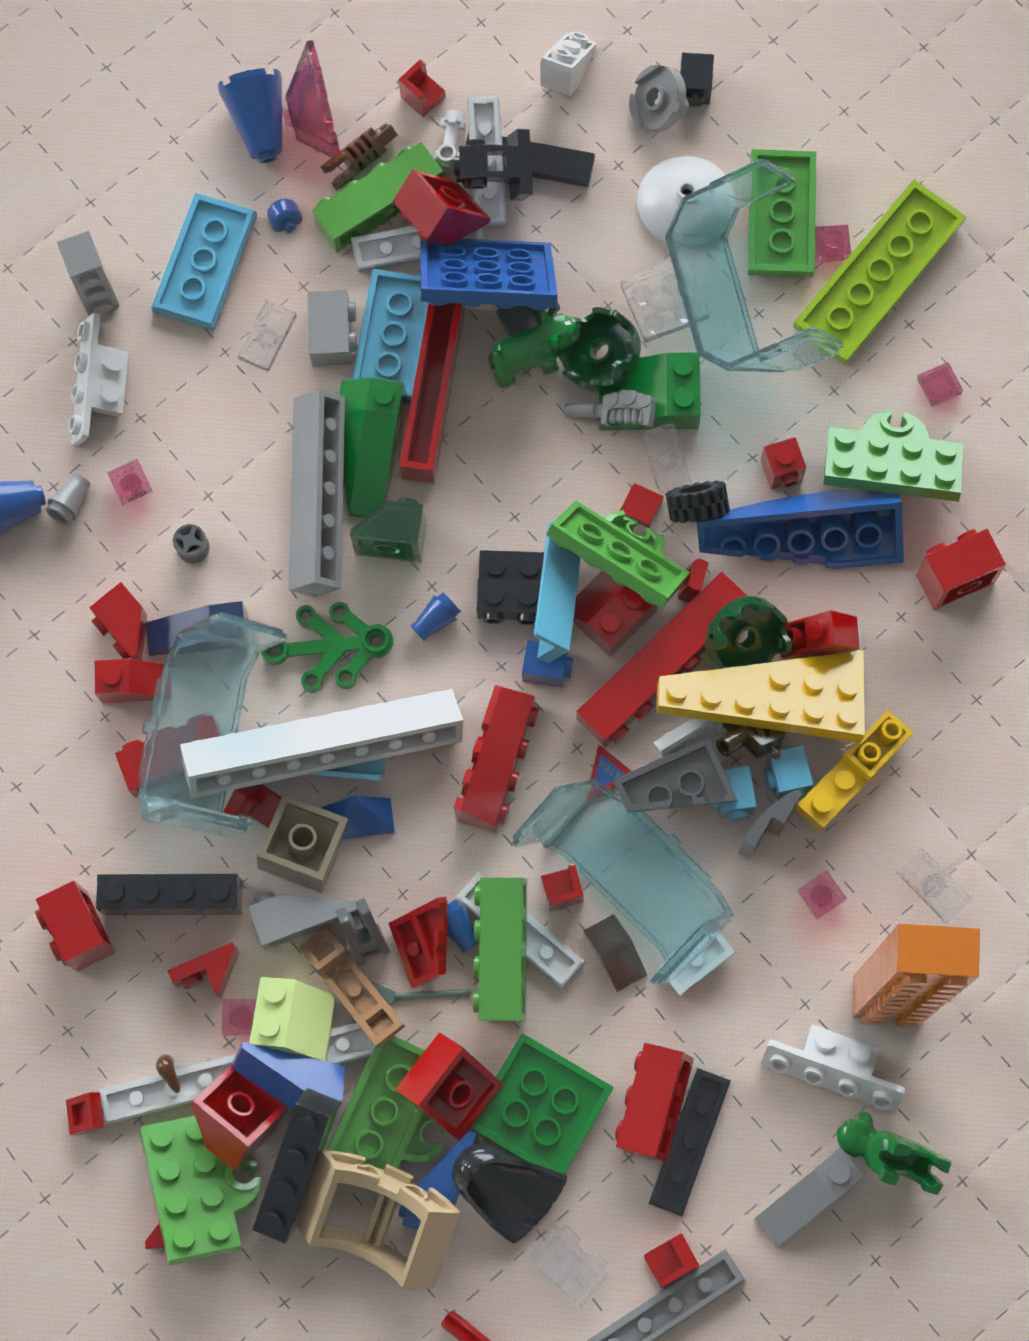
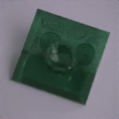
(392, 531)

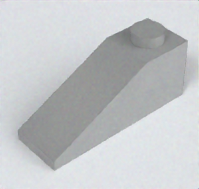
(293, 916)
(809, 1197)

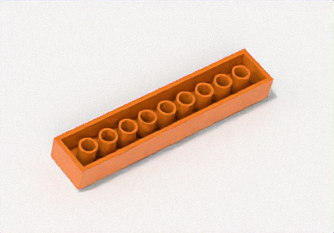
(915, 973)

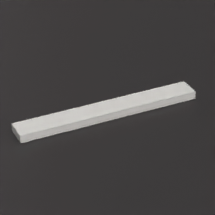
(154, 1095)

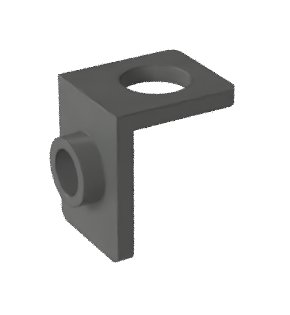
(521, 318)

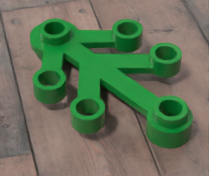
(334, 646)

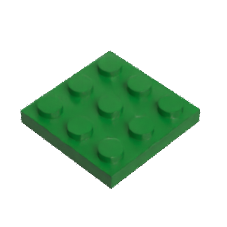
(542, 1106)

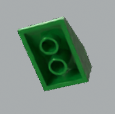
(674, 384)

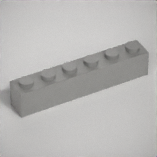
(317, 493)

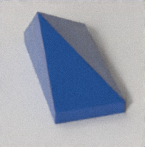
(365, 815)

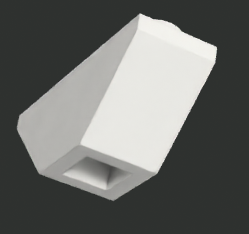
(566, 63)

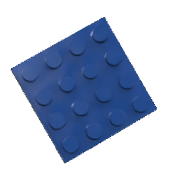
(488, 273)

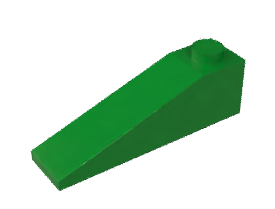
(370, 440)

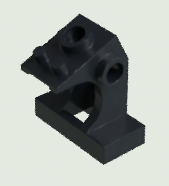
(472, 164)

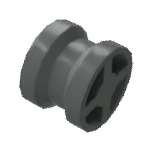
(188, 537)

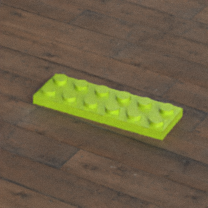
(882, 268)

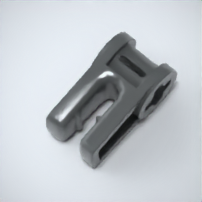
(364, 941)

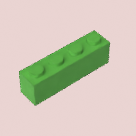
(369, 201)
(502, 949)

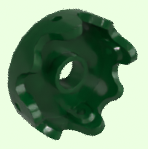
(596, 330)
(764, 638)

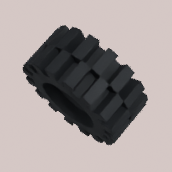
(697, 501)

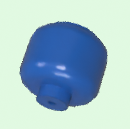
(284, 215)

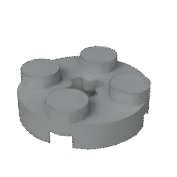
(671, 103)

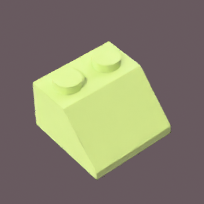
(293, 1018)

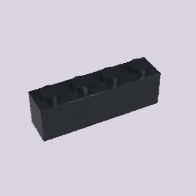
(169, 894)
(295, 1164)

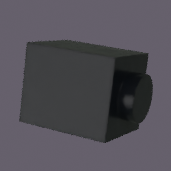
(697, 75)

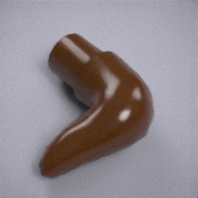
(166, 1070)

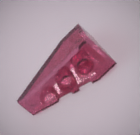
(309, 105)

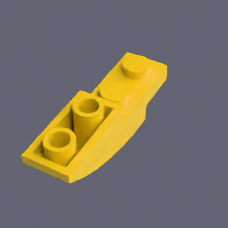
(854, 771)

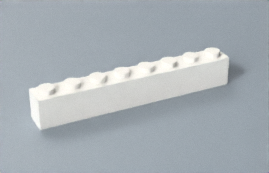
(321, 743)

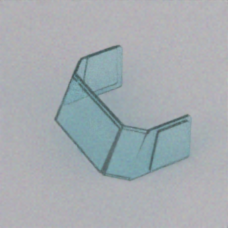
(711, 282)
(194, 701)
(633, 869)

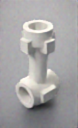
(452, 123)

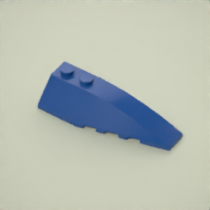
(820, 528)

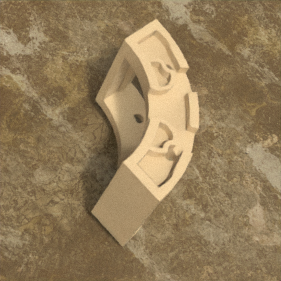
(394, 1186)

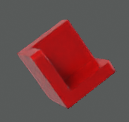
(419, 89)
(563, 888)
(671, 1260)

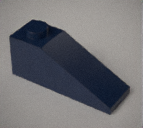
(163, 631)

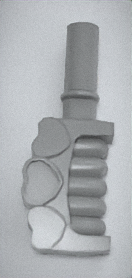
(622, 407)

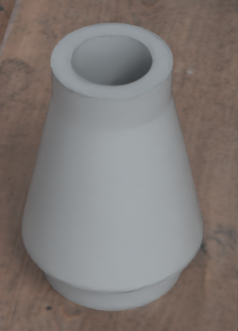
(68, 499)

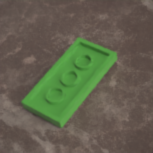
(784, 223)

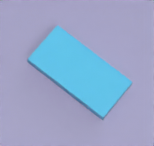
(204, 261)
(391, 329)

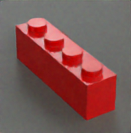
(496, 759)

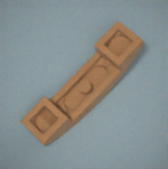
(352, 987)

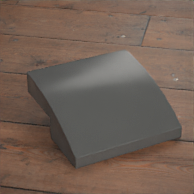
(771, 820)

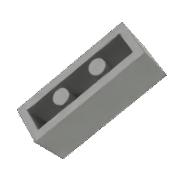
(88, 273)

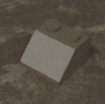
(302, 843)

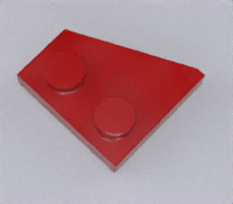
(423, 941)

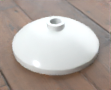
(662, 188)

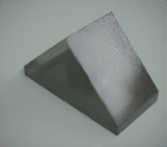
(616, 952)

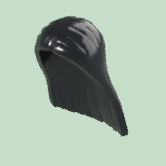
(505, 1189)

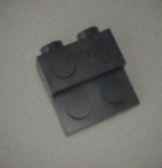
(509, 586)

